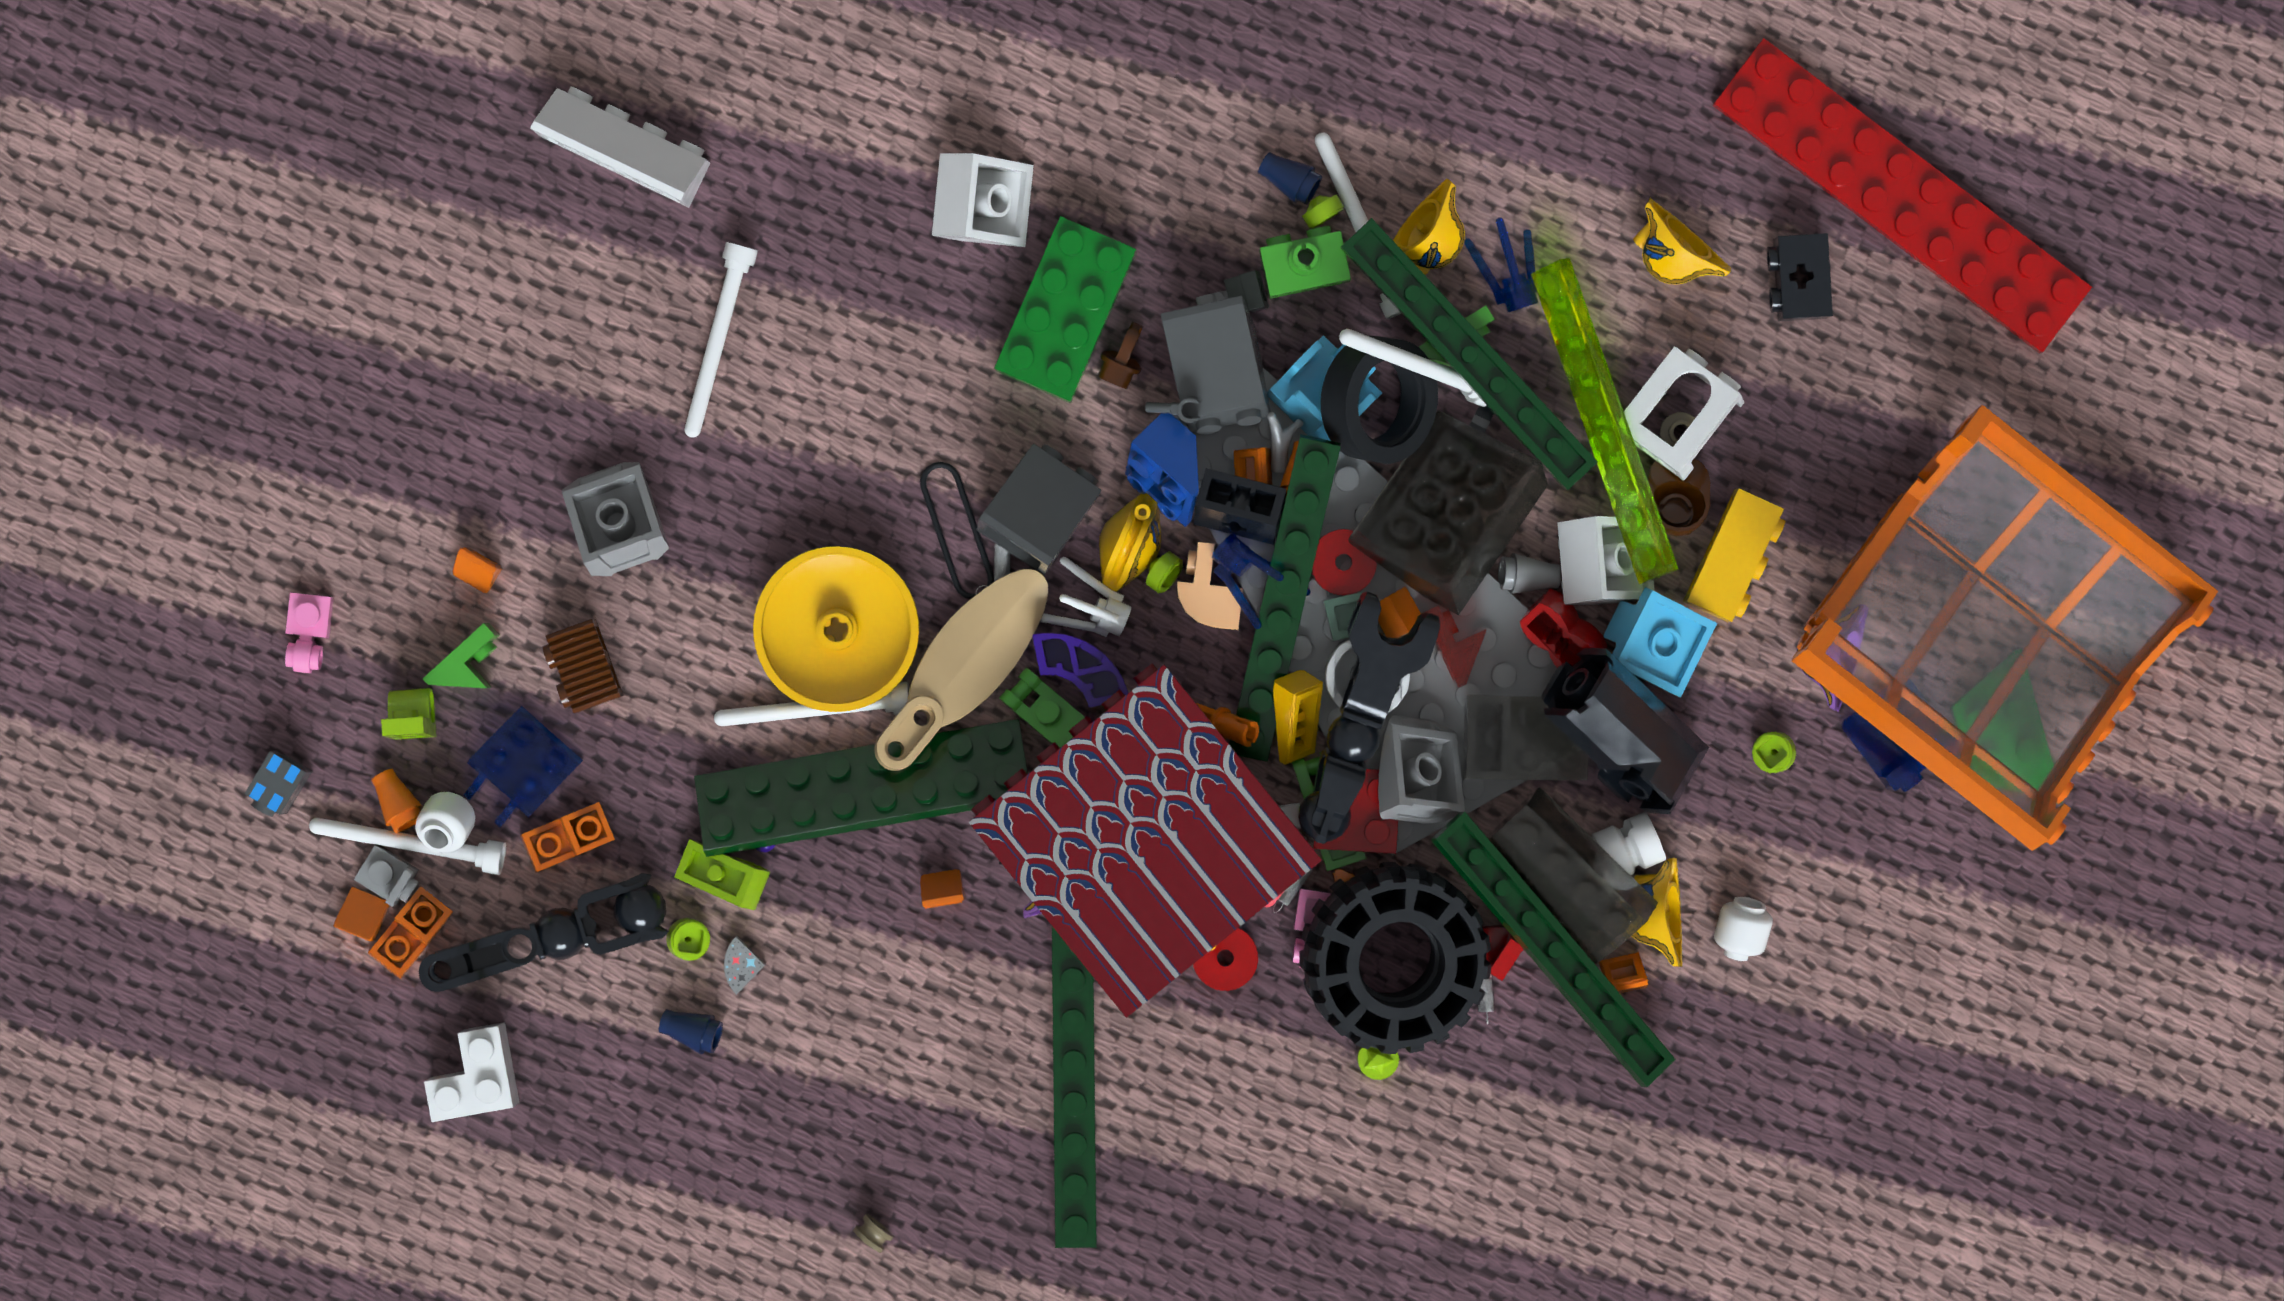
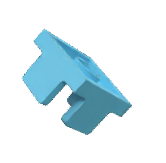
(1301, 387)
(1659, 640)

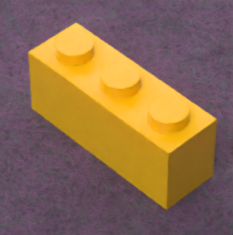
(1735, 556)

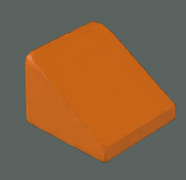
(475, 569)
(942, 888)
(361, 914)

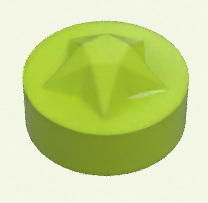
(1321, 210)
(1164, 572)
(1774, 752)
(688, 939)
(1377, 1064)

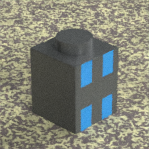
(277, 784)

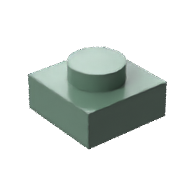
(1339, 613)

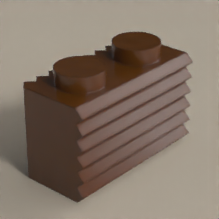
(583, 666)

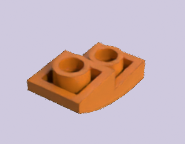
(567, 837)
(410, 932)

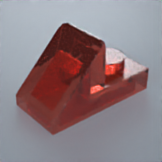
(1458, 655)

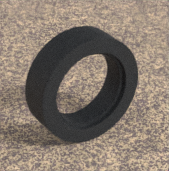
(1341, 413)

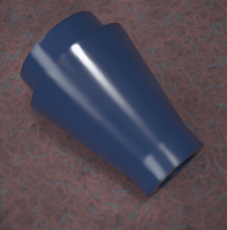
(1292, 178)
(693, 1030)

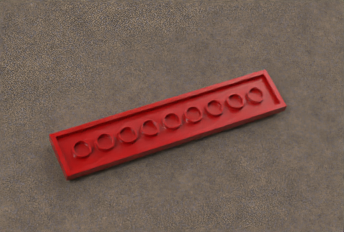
(1902, 196)

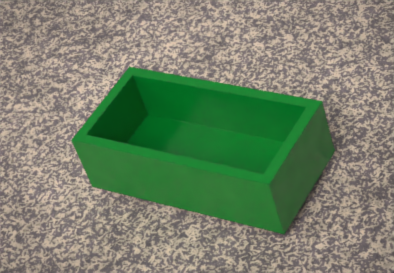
(1065, 309)

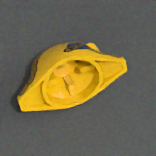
(1433, 230)
(1674, 251)
(1129, 542)
(1664, 925)

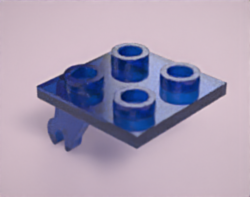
(523, 763)

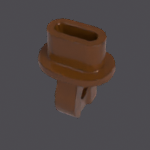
(1118, 366)

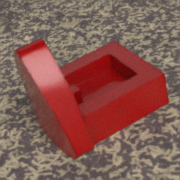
(1503, 950)

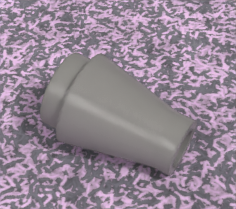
(1527, 574)

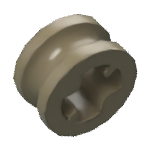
(873, 1233)

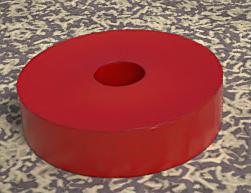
(1336, 580)
(1238, 971)

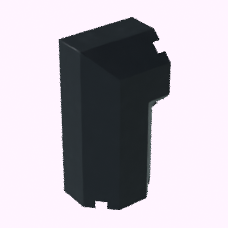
(1624, 730)

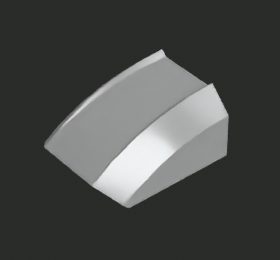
(615, 519)
(1419, 772)

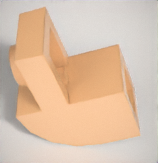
(1206, 602)

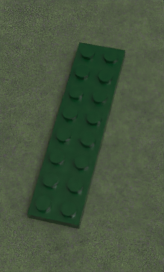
(853, 791)

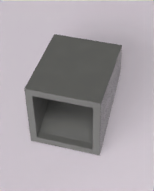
(1218, 362)
(1039, 507)

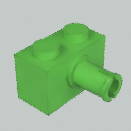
(1304, 263)

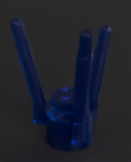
(1517, 289)
(1237, 558)

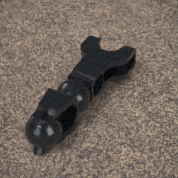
(1365, 705)
(555, 935)

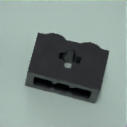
(1811, 255)
(1239, 506)

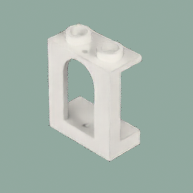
(1722, 400)

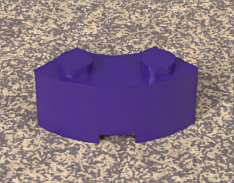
(1078, 663)

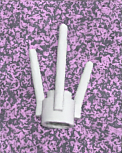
(1108, 614)

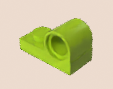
(410, 714)
(723, 876)

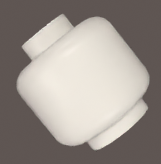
(445, 822)
(1743, 928)

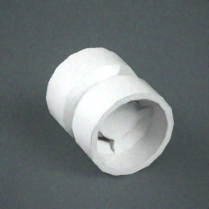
(1633, 844)

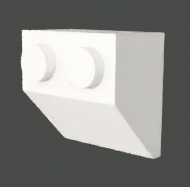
(982, 199)
(1596, 563)

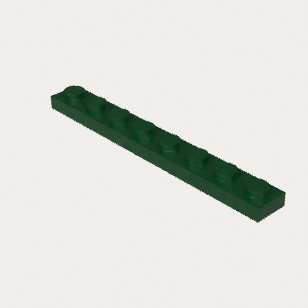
(1469, 354)
(1284, 600)
(1553, 949)
(1073, 1099)

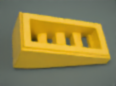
(1296, 700)

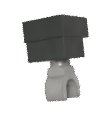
(1247, 285)

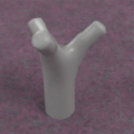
(1280, 442)

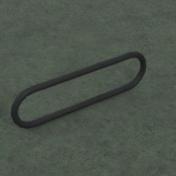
(925, 473)

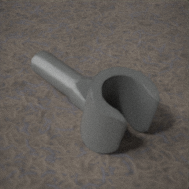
(1173, 408)

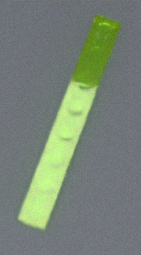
(1604, 421)

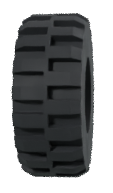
(1430, 1004)

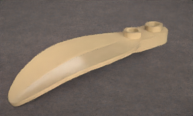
(966, 662)

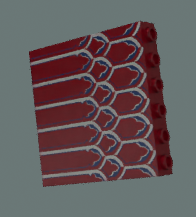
(1143, 838)

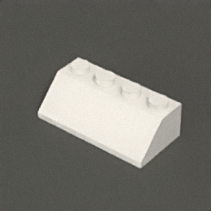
(622, 146)

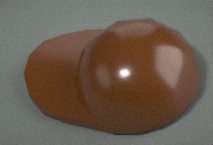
(1679, 502)

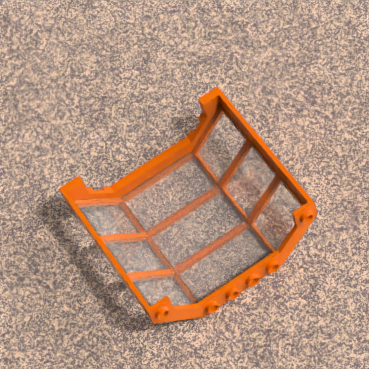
(2000, 624)

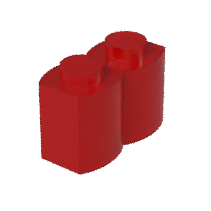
(1559, 629)

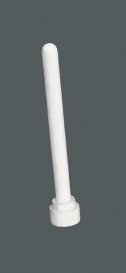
(1349, 199)
(737, 262)
(1409, 361)
(891, 703)
(488, 855)

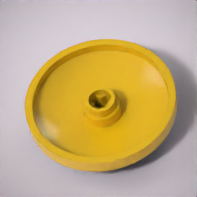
(836, 629)

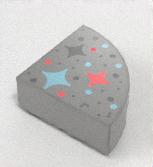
(740, 965)

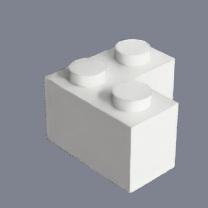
(484, 1084)

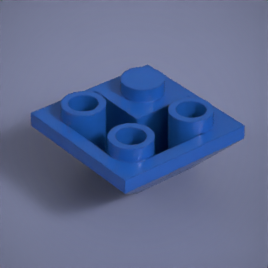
(1166, 467)

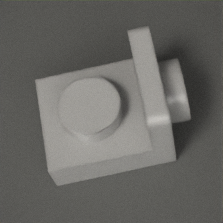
(388, 876)

